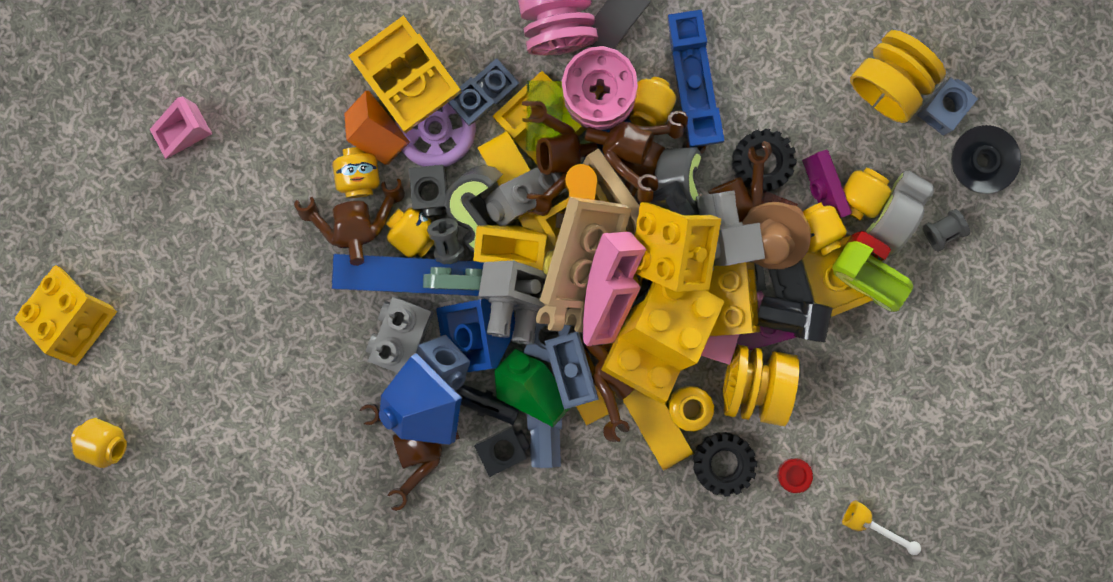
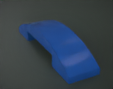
(694, 78)

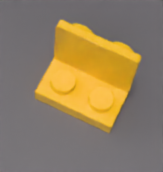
(677, 247)
(738, 289)
(64, 317)

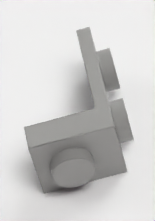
(510, 199)

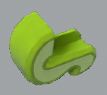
(872, 276)

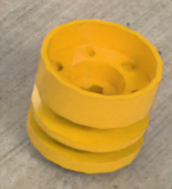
(900, 71)
(767, 386)

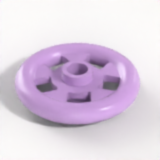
(462, 137)

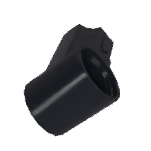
(803, 319)

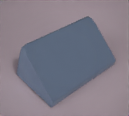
(571, 370)

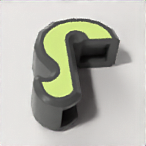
(679, 166)
(465, 203)

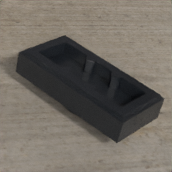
(792, 283)

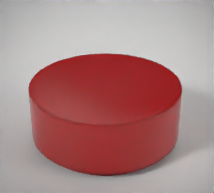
(795, 475)

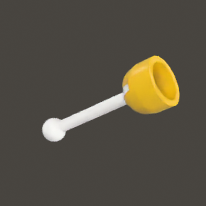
(863, 519)

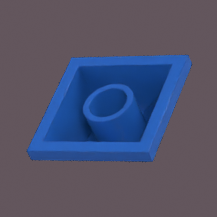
(467, 328)
(420, 404)

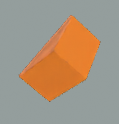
(373, 129)

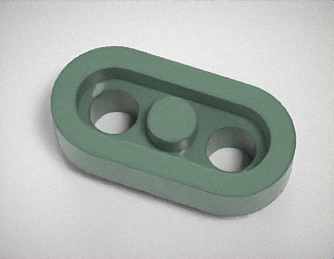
(442, 279)

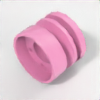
(557, 26)
(594, 68)

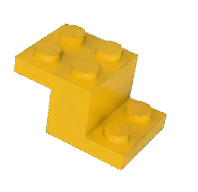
(405, 74)
(662, 339)

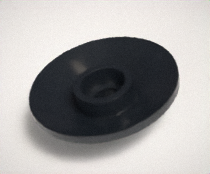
(1002, 157)

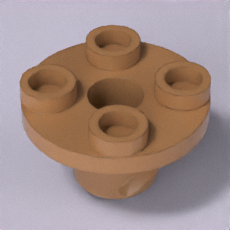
(783, 232)

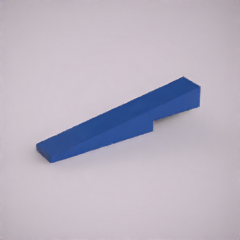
(394, 274)

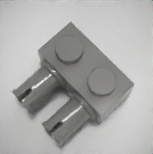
(736, 241)
(509, 287)
(399, 335)

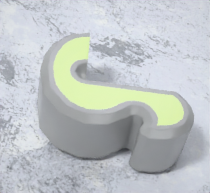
(902, 211)

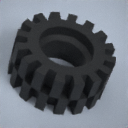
(780, 148)
(745, 467)

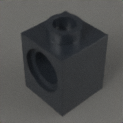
(489, 457)

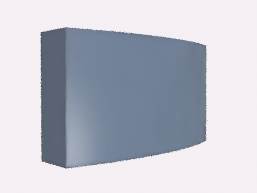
(483, 92)

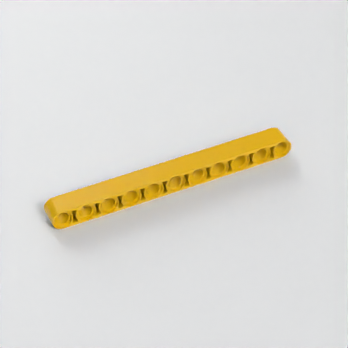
(650, 416)

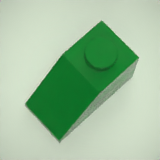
(529, 388)

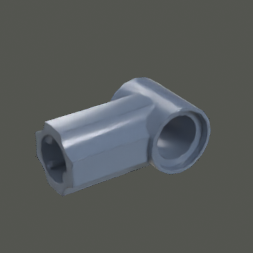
(544, 443)

